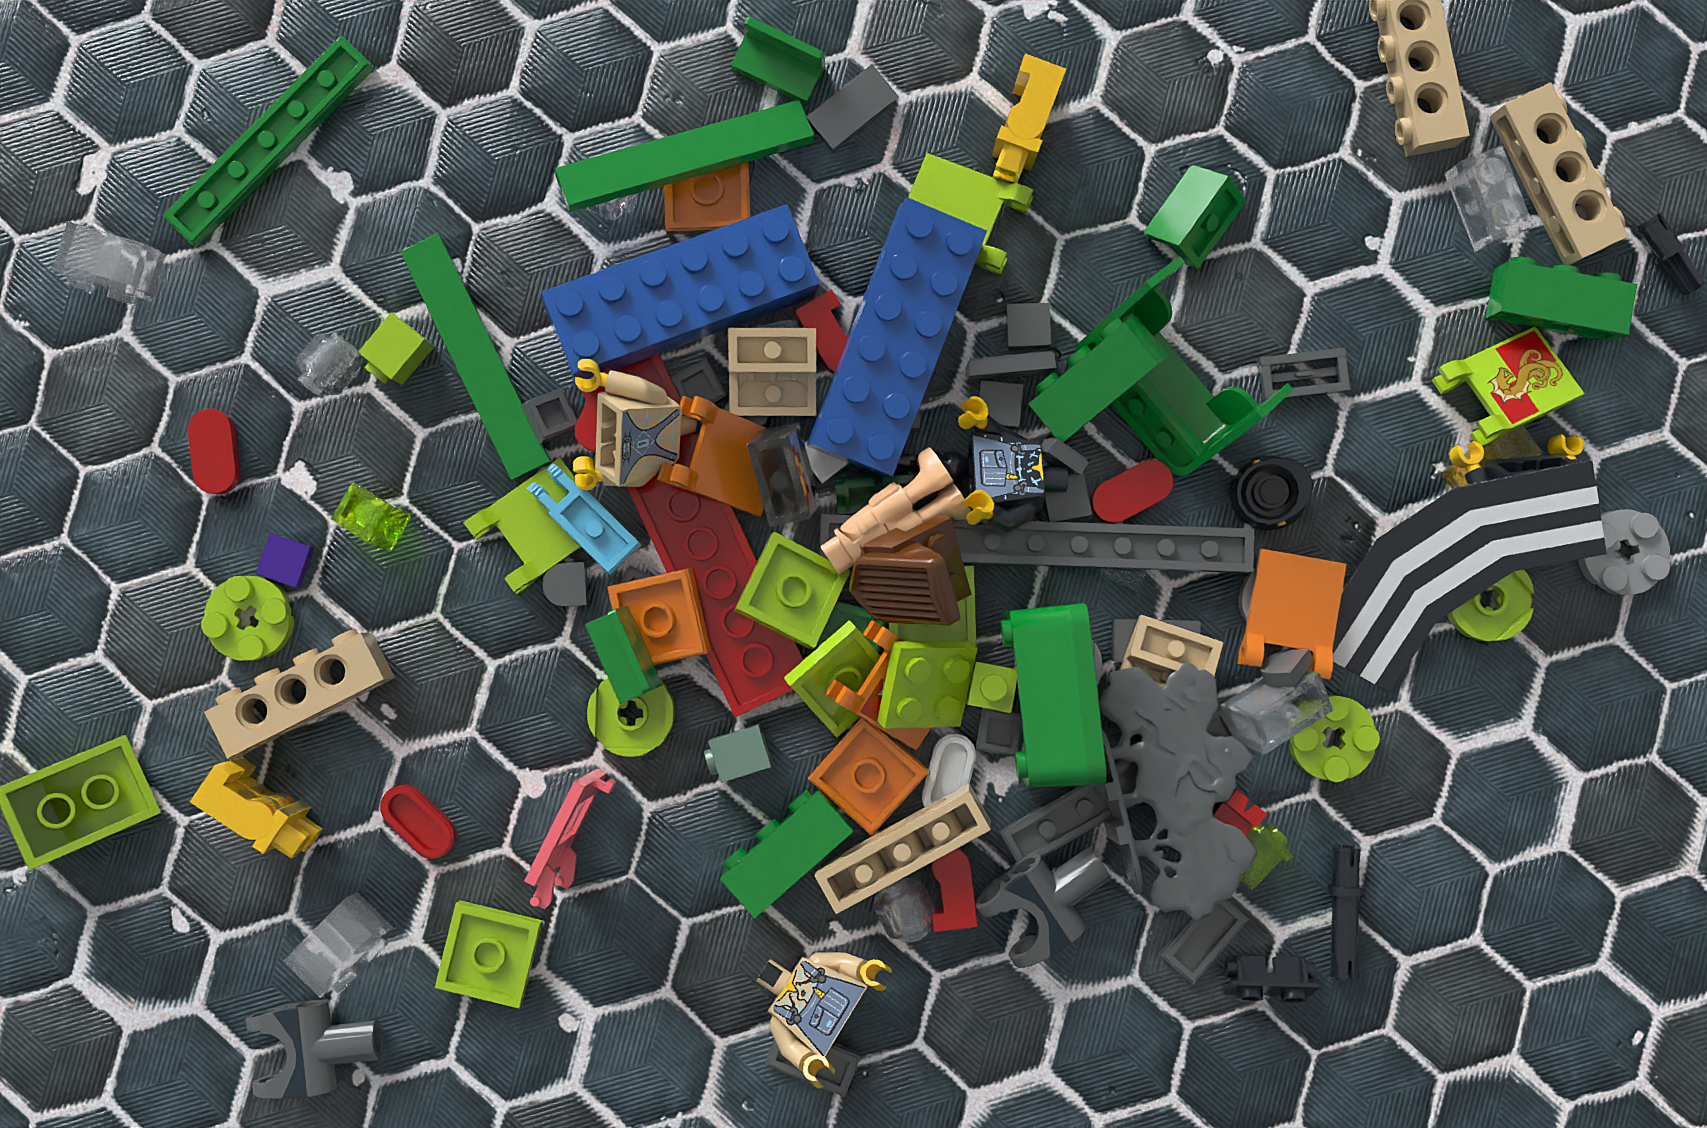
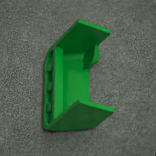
(1170, 404)
(1056, 696)

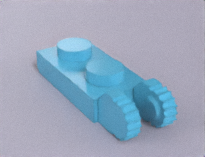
(587, 522)

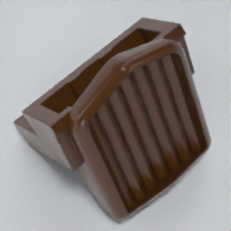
(912, 575)

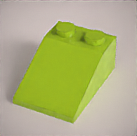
(77, 802)

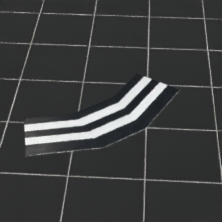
(1454, 554)

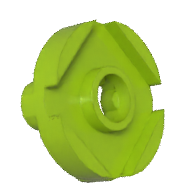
(1507, 618)
(223, 619)
(626, 739)
(1355, 751)

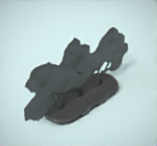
(1182, 779)

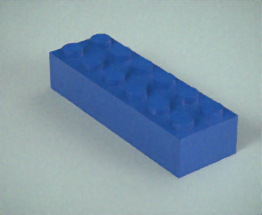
(681, 292)
(896, 338)

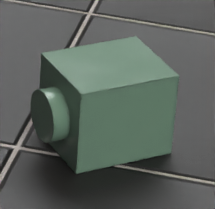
(738, 753)

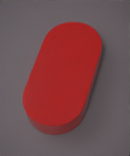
(214, 451)
(1131, 491)
(418, 821)

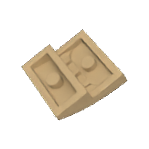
(772, 371)
(1164, 647)

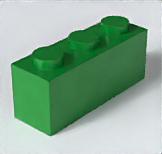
(1561, 299)
(1097, 377)
(785, 851)

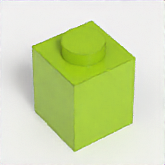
(395, 350)
(992, 687)

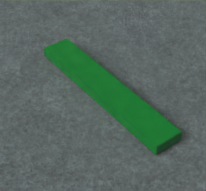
(268, 141)
(683, 155)
(475, 356)

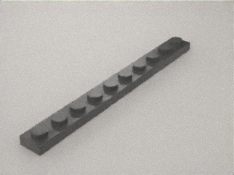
(1096, 545)

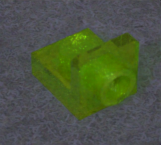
(371, 517)
(1270, 851)

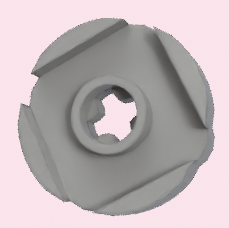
(1648, 558)

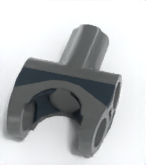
(1047, 898)
(312, 1048)

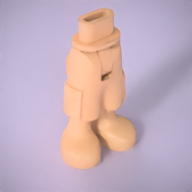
(894, 509)

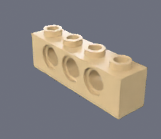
(1437, 83)
(1550, 195)
(234, 716)
(903, 848)

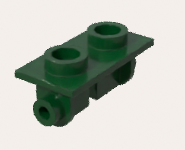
(857, 488)

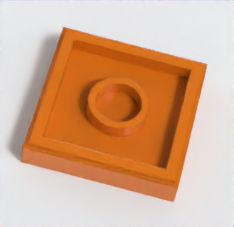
(708, 201)
(665, 614)
(868, 775)

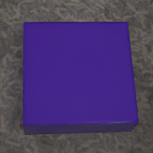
(285, 560)

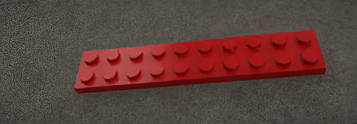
(709, 539)

